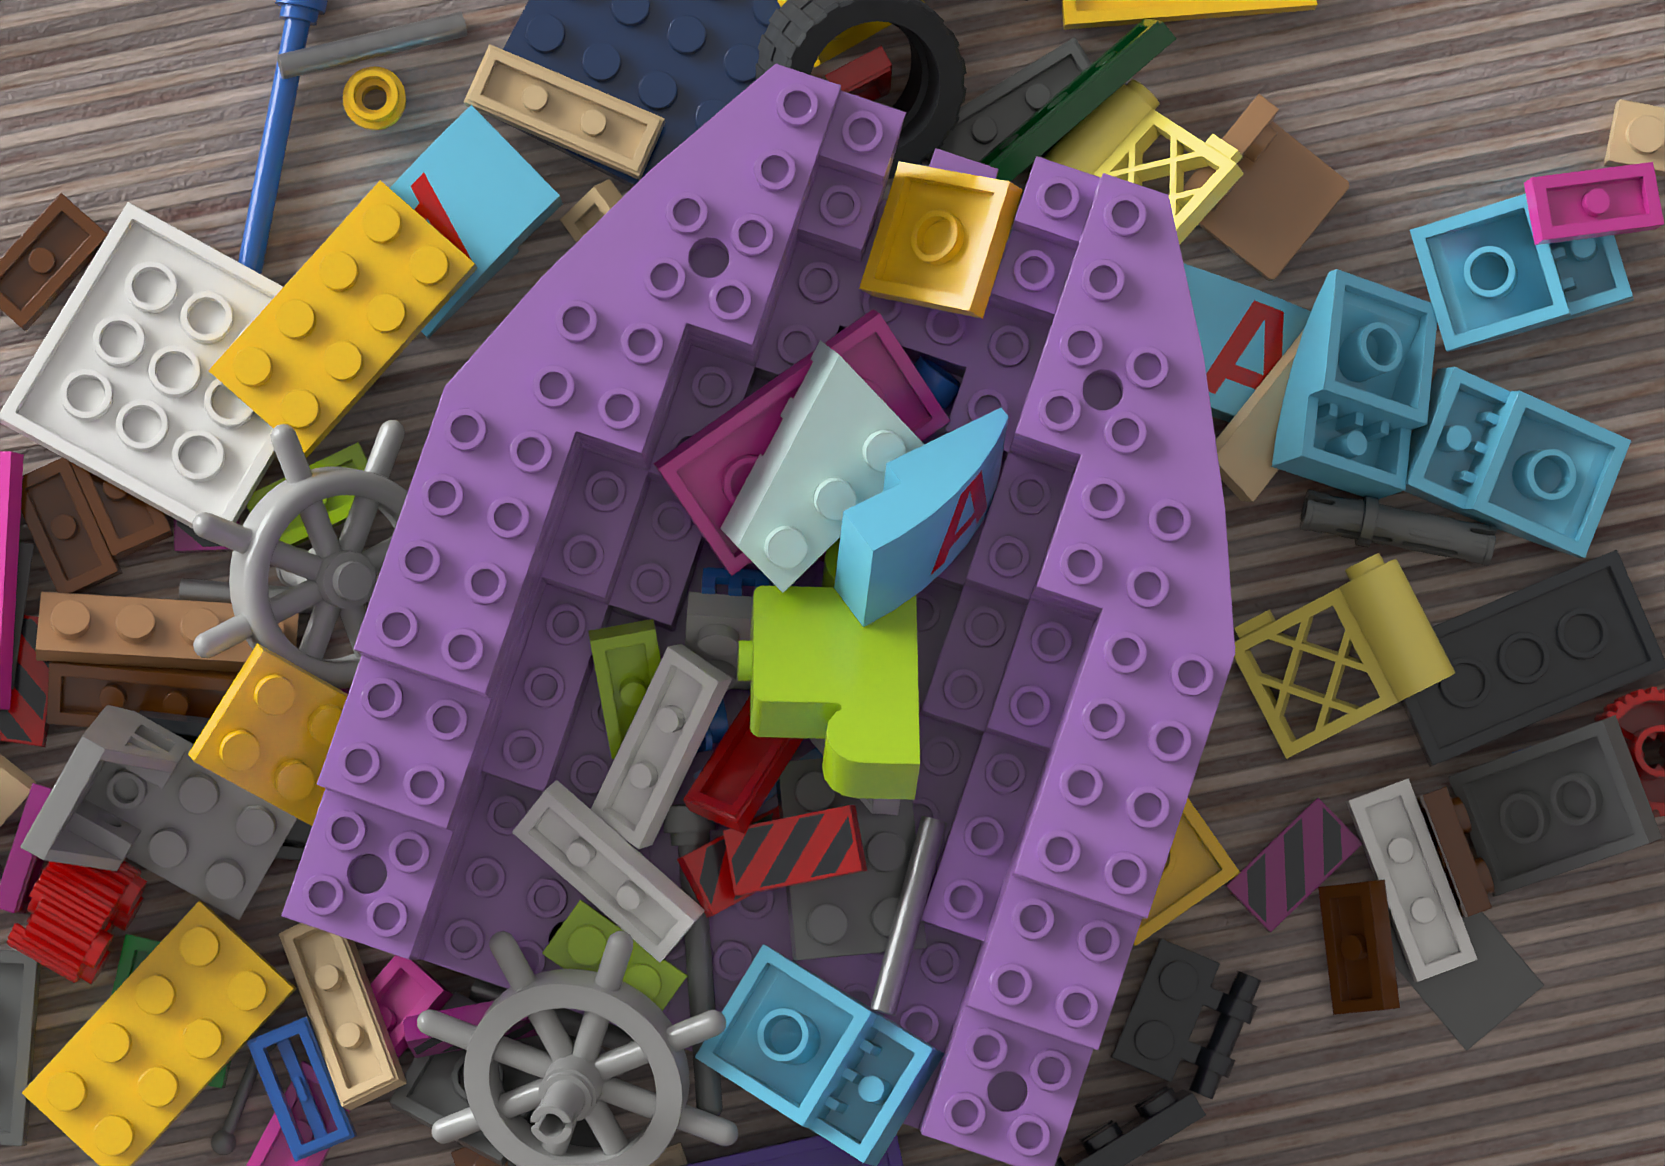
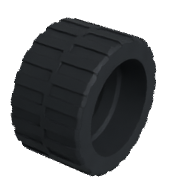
(936, 74)

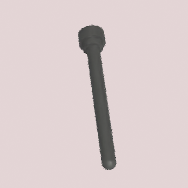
(688, 833)

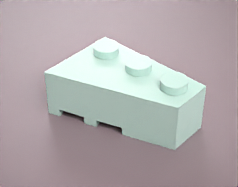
(817, 465)

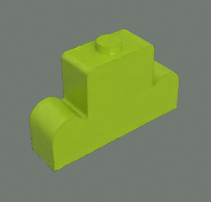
(837, 682)

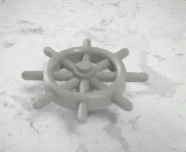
(330, 575)
(575, 1074)

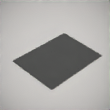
(1480, 993)

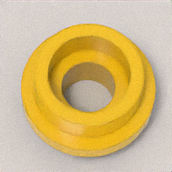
(365, 81)

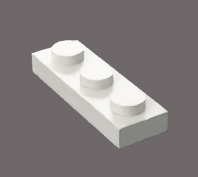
(660, 745)
(608, 871)
(1415, 881)

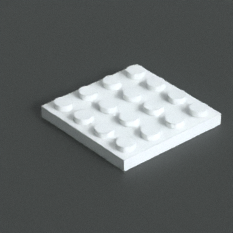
(129, 377)

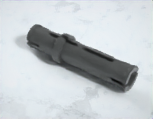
(1407, 529)

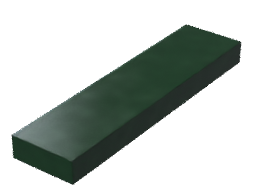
(1079, 98)

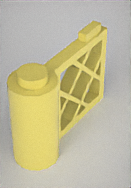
(1120, 132)
(1386, 631)

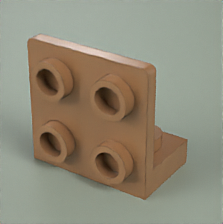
(1276, 199)

